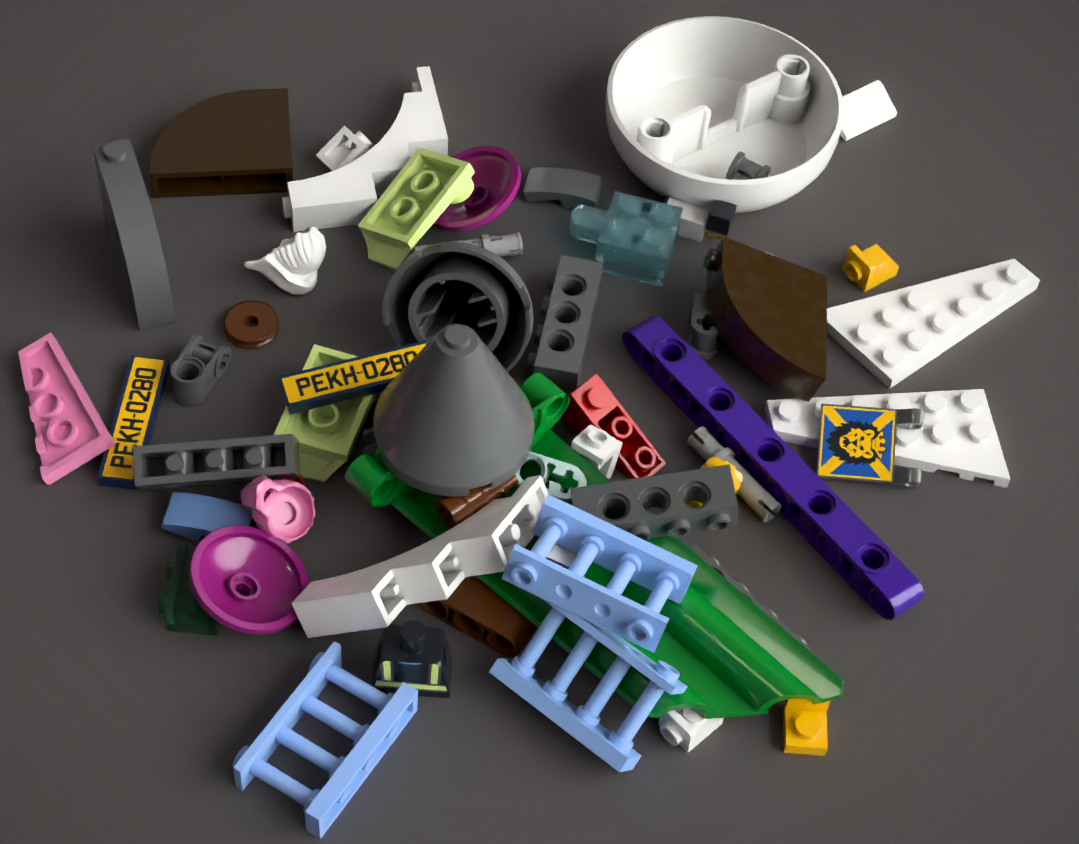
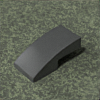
(568, 185)

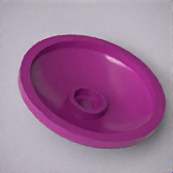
(495, 186)
(254, 565)

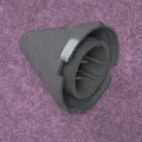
(464, 287)
(453, 418)

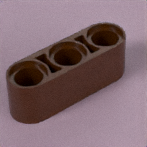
(484, 617)

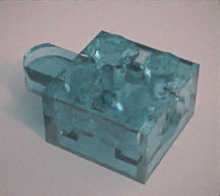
(631, 237)

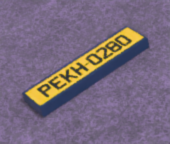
(345, 378)
(134, 419)

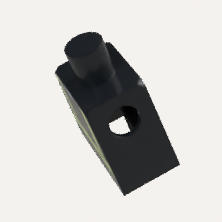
(415, 657)

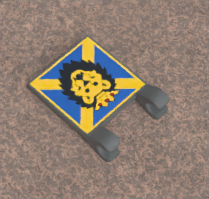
(861, 443)

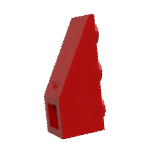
(596, 405)

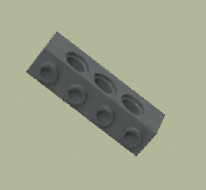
(567, 321)
(216, 462)
(667, 491)

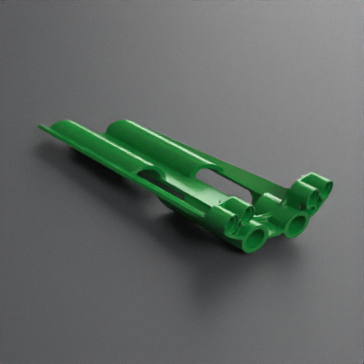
(715, 638)

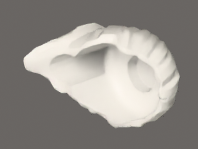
(294, 263)

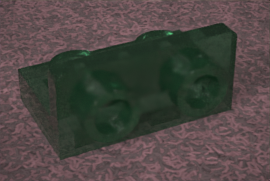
(179, 603)

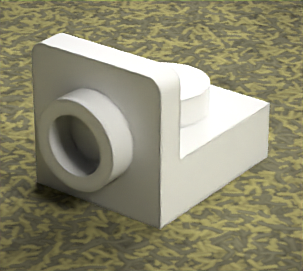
(344, 148)
(598, 449)
(686, 727)

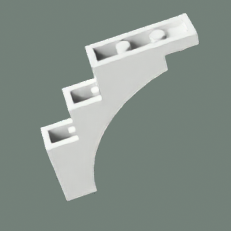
(351, 191)
(426, 573)

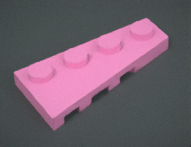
(63, 414)

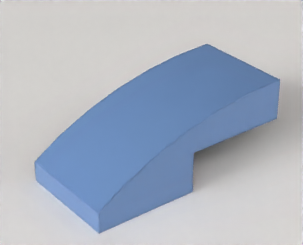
(200, 515)

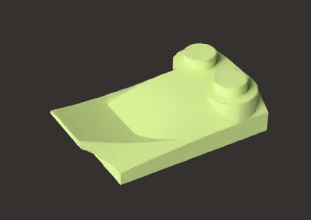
(413, 204)
(329, 431)

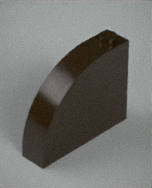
(225, 147)
(770, 315)

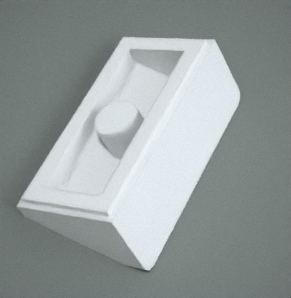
(866, 109)

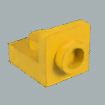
(868, 266)
(805, 727)

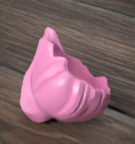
(279, 507)

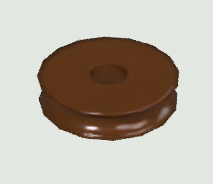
(251, 312)

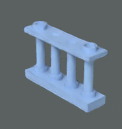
(611, 548)
(583, 721)
(345, 773)

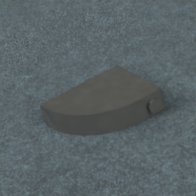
(133, 233)

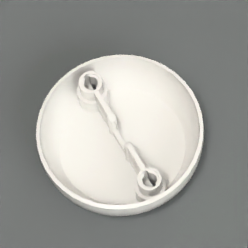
(716, 87)

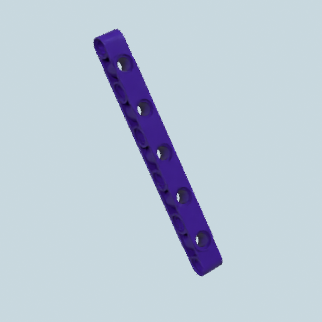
(836, 529)

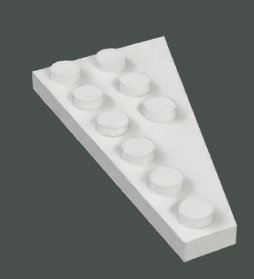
(915, 324)
(954, 436)

